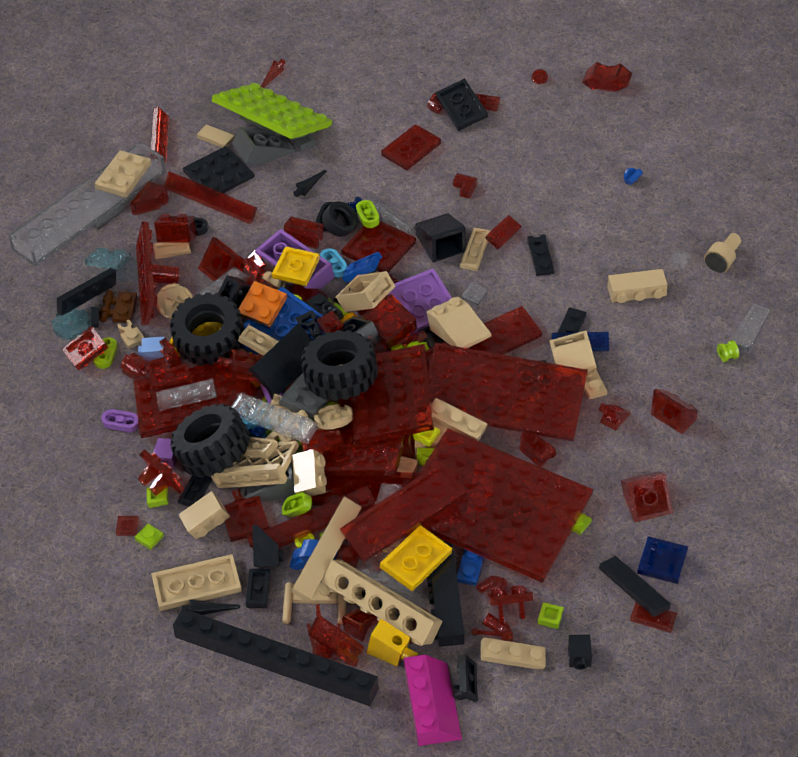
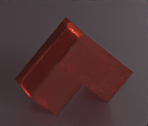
(466, 184)

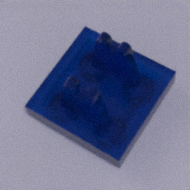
(662, 560)

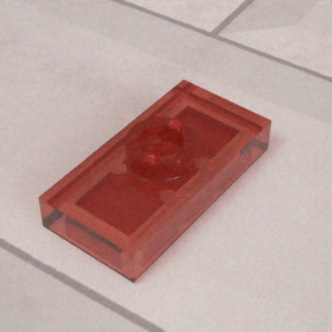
(489, 102)

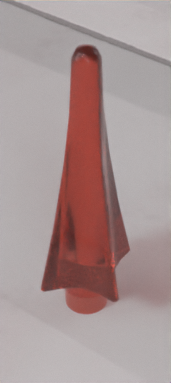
(275, 69)

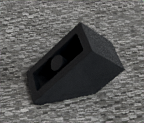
(265, 550)

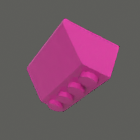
(431, 700)

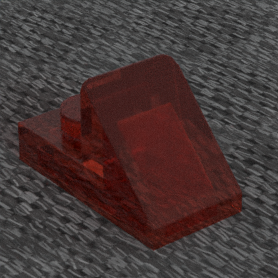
(613, 415)
(357, 623)

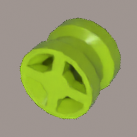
(728, 351)

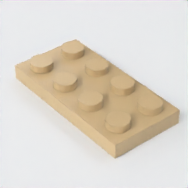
(196, 582)

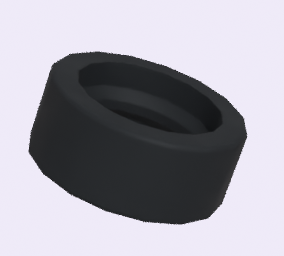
(344, 210)

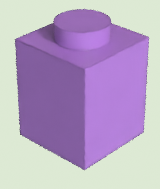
(164, 451)

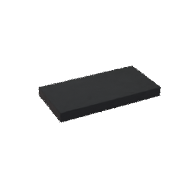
(282, 362)

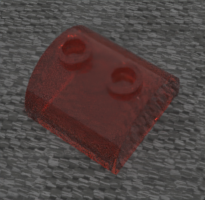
(219, 260)

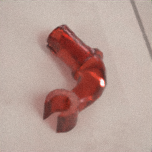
(497, 625)

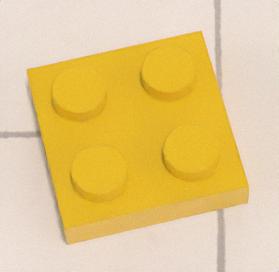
(295, 266)

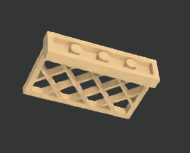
(257, 473)

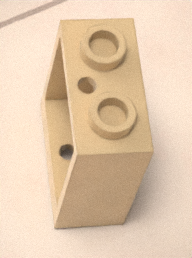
(365, 291)

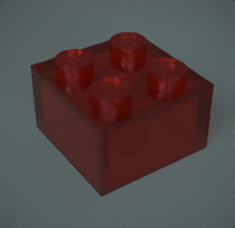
(391, 321)

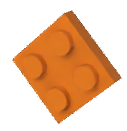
(262, 304)

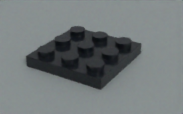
(219, 170)

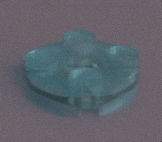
(64, 330)

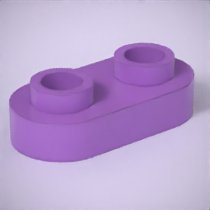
(121, 421)

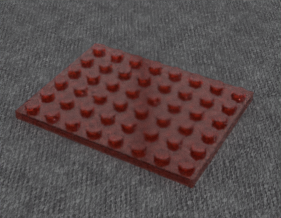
(510, 506)

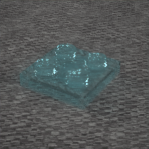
(111, 259)

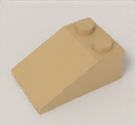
(457, 323)

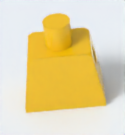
(389, 644)

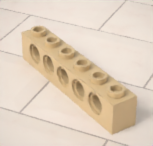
(426, 623)

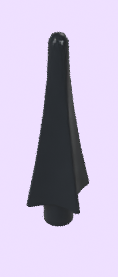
(304, 186)
(207, 607)

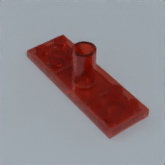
(150, 274)

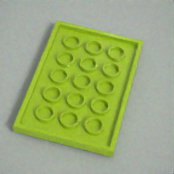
(272, 110)

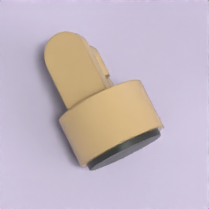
(722, 254)

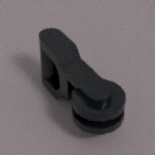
(310, 325)

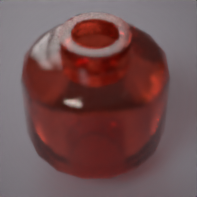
(134, 366)

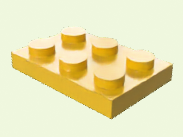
(416, 558)

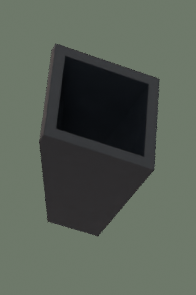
(441, 237)

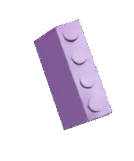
(274, 246)

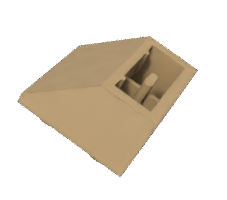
(573, 351)

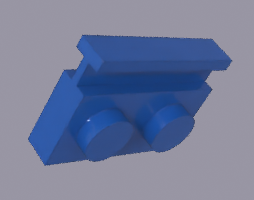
(361, 267)

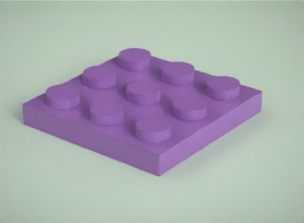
(420, 295)

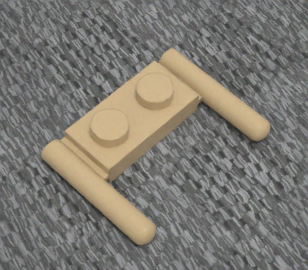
(321, 596)

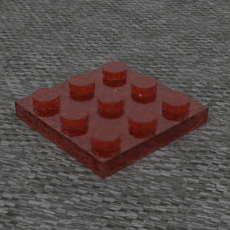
(383, 238)

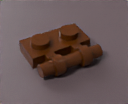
(124, 306)

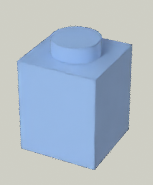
(150, 348)

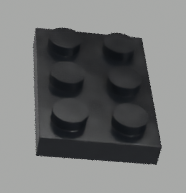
(461, 104)

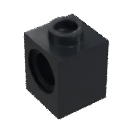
(579, 651)

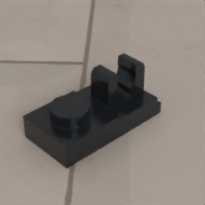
(323, 305)
(467, 679)

